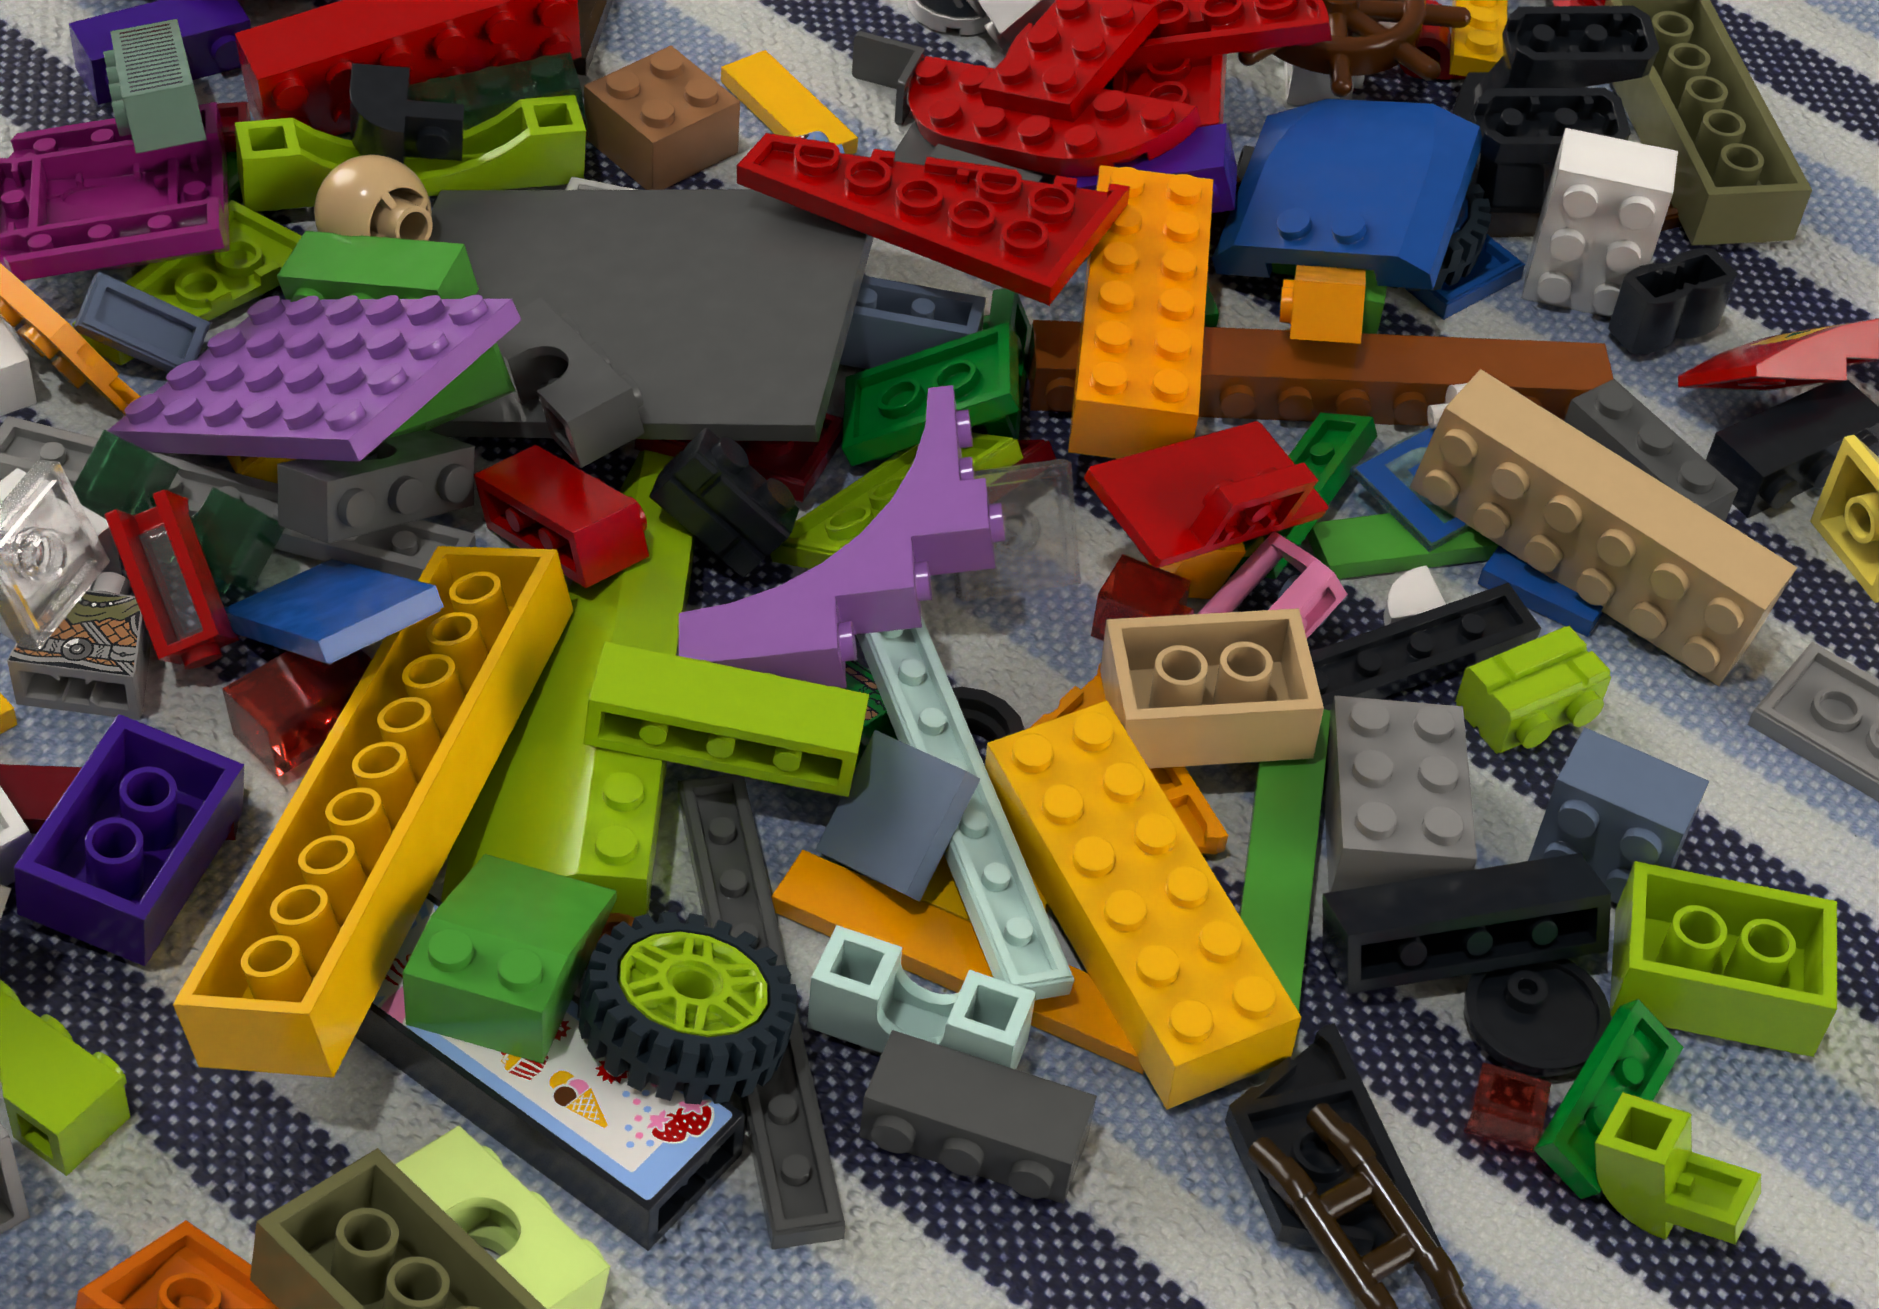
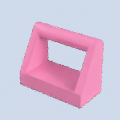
(1313, 592)

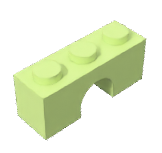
(509, 1219)

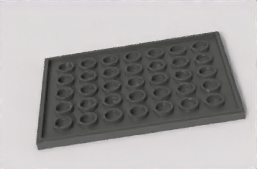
(703, 296)

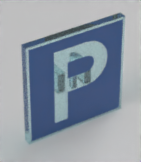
(1388, 480)

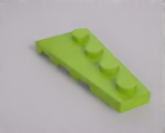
(220, 280)

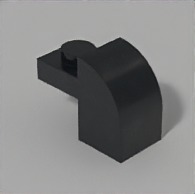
(396, 127)

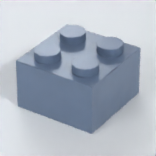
(1618, 810)

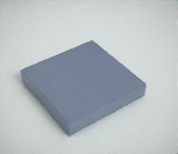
(898, 815)

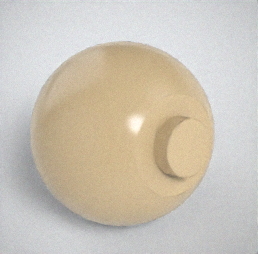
(374, 199)

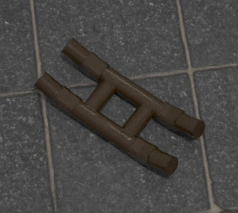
(1367, 1183)

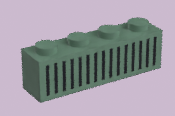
(153, 87)

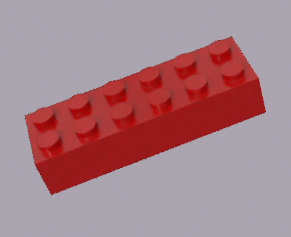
(305, 60)

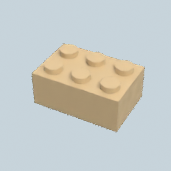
(1213, 687)

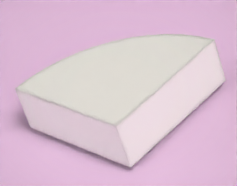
(1412, 595)

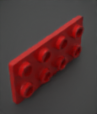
(1206, 493)

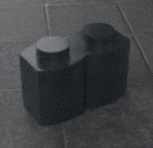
(1672, 301)

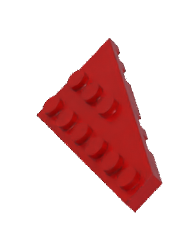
(948, 210)

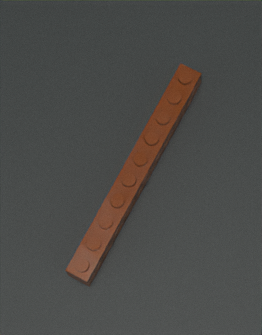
(1384, 377)

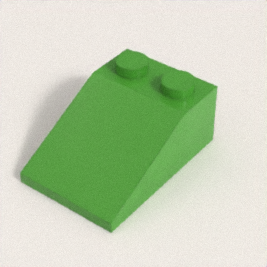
(505, 957)

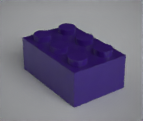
(129, 839)

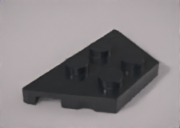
(1280, 1112)

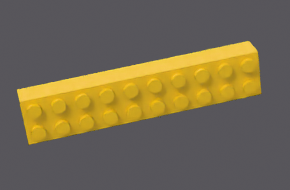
(374, 819)

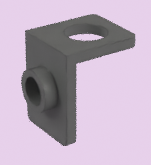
(887, 64)

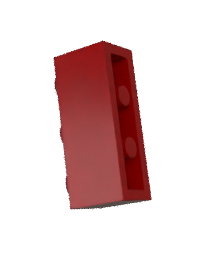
(554, 505)

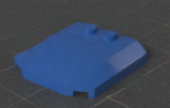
(1352, 191)

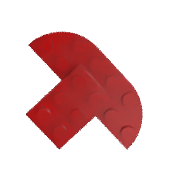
(1190, 46)
(1048, 98)

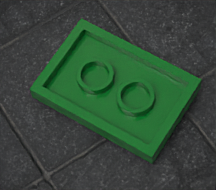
(889, 401)

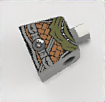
(92, 659)

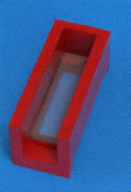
(172, 581)

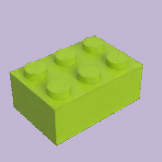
(1726, 958)

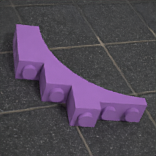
(875, 581)

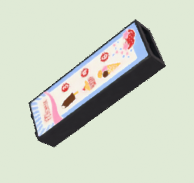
(569, 1118)

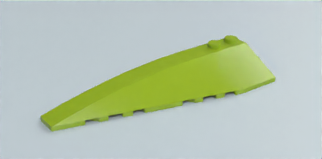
(573, 803)

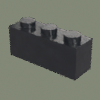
(1792, 444)

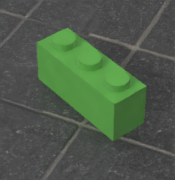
(375, 268)

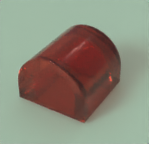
(1508, 1107)

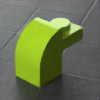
(1660, 1183)

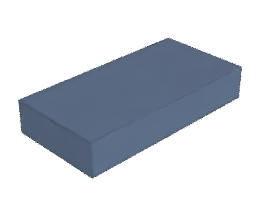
(140, 324)

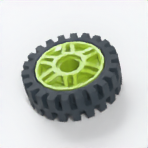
(686, 1007)

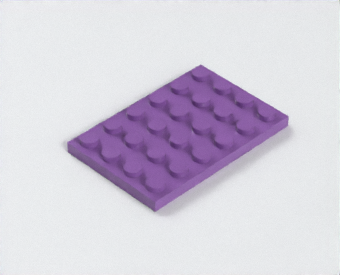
(315, 376)

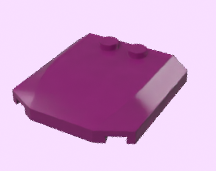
(91, 203)

